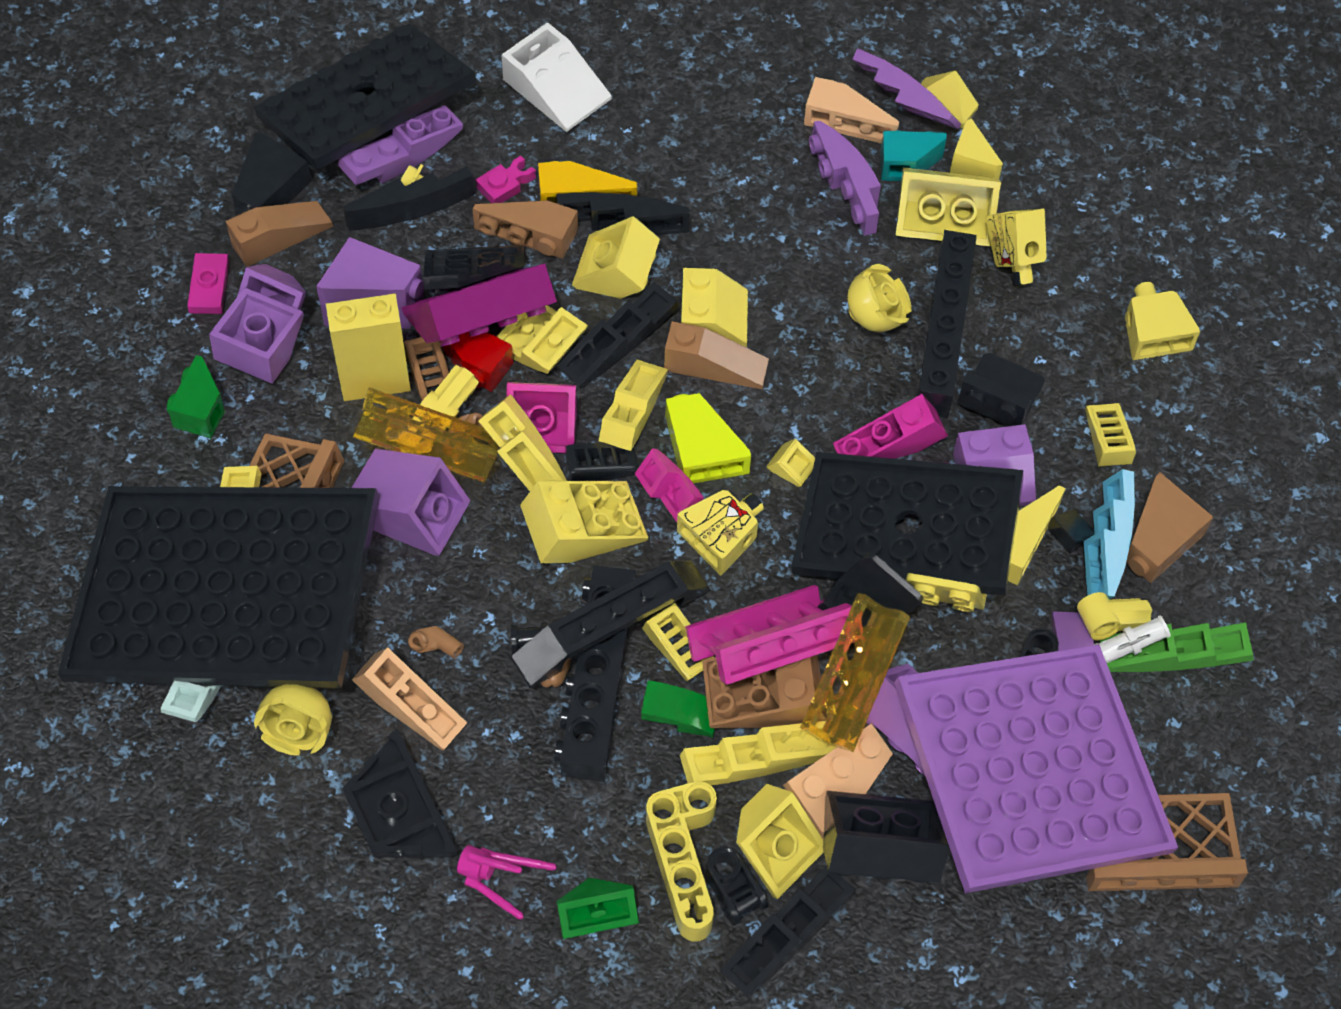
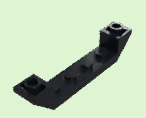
(606, 616)

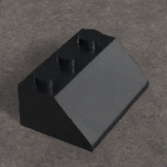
(883, 837)

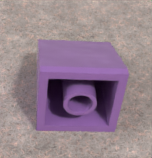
(370, 272)
(417, 498)

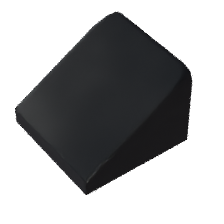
(1070, 529)

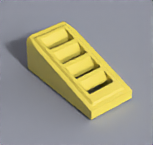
(1106, 454)
(661, 641)

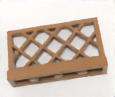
(318, 474)
(1181, 872)

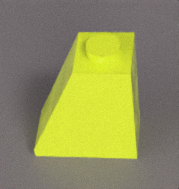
(703, 441)

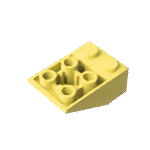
(581, 519)

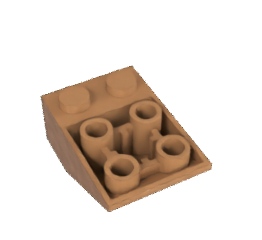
(763, 699)

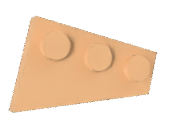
(840, 772)

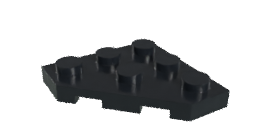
(464, 266)

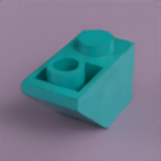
(909, 150)

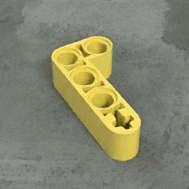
(685, 863)

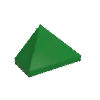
(596, 907)

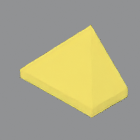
(953, 94)

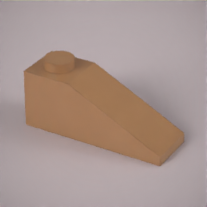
(275, 228)
(710, 356)

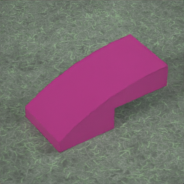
(668, 482)

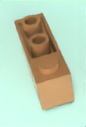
(531, 224)

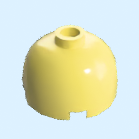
(878, 300)
(294, 719)

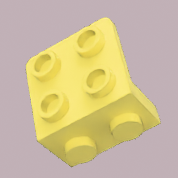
(935, 590)

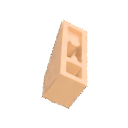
(846, 111)
(408, 698)

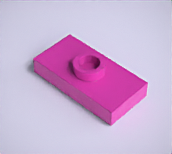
(208, 283)

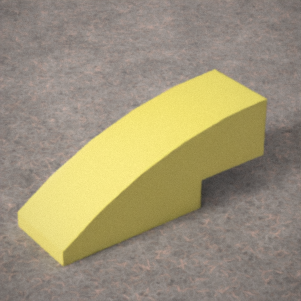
(632, 405)
(521, 443)

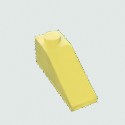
(1030, 529)

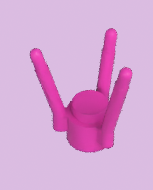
(480, 864)

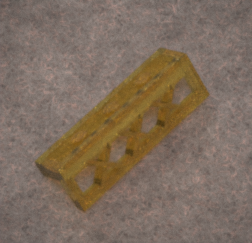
(400, 433)
(859, 677)

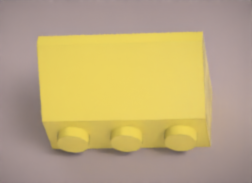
(945, 202)

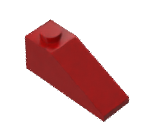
(483, 356)

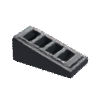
(588, 451)

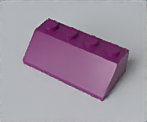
(482, 304)

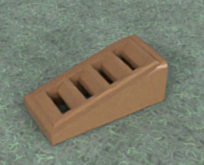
(419, 346)

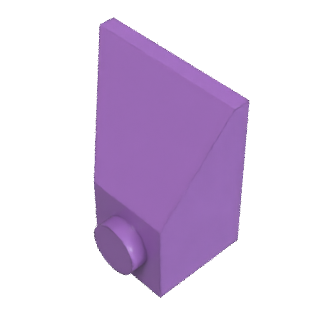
(273, 284)

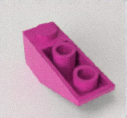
(896, 433)

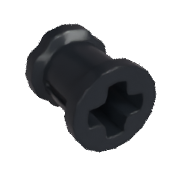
(522, 635)

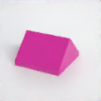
(550, 409)

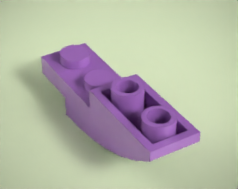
(408, 145)
(849, 171)

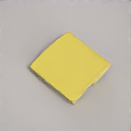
(543, 338)

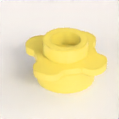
(411, 175)

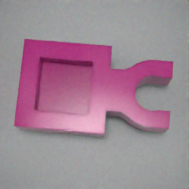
(504, 183)

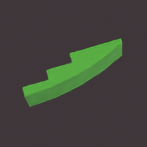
(1189, 649)

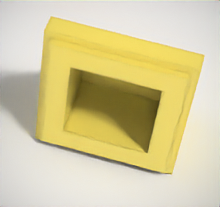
(792, 462)

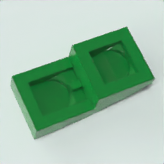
(677, 707)

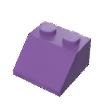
(256, 335)
(1000, 448)

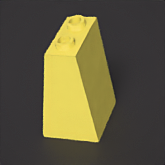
(368, 346)

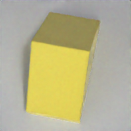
(974, 154)

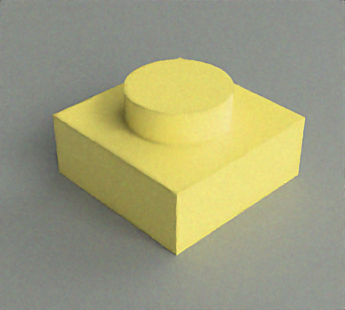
(241, 476)

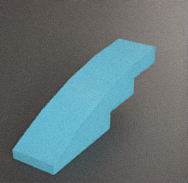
(1113, 526)

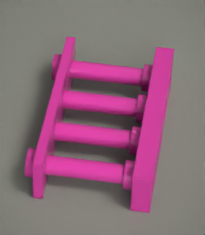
(767, 634)

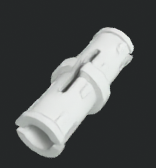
(1134, 639)

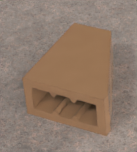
(1165, 529)

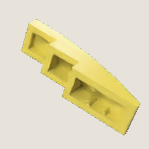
(753, 756)

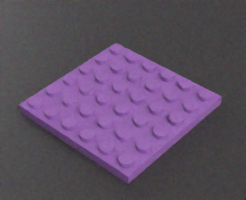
(1033, 767)

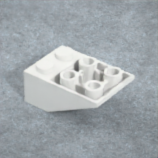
(554, 77)

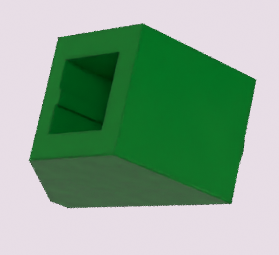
(197, 402)

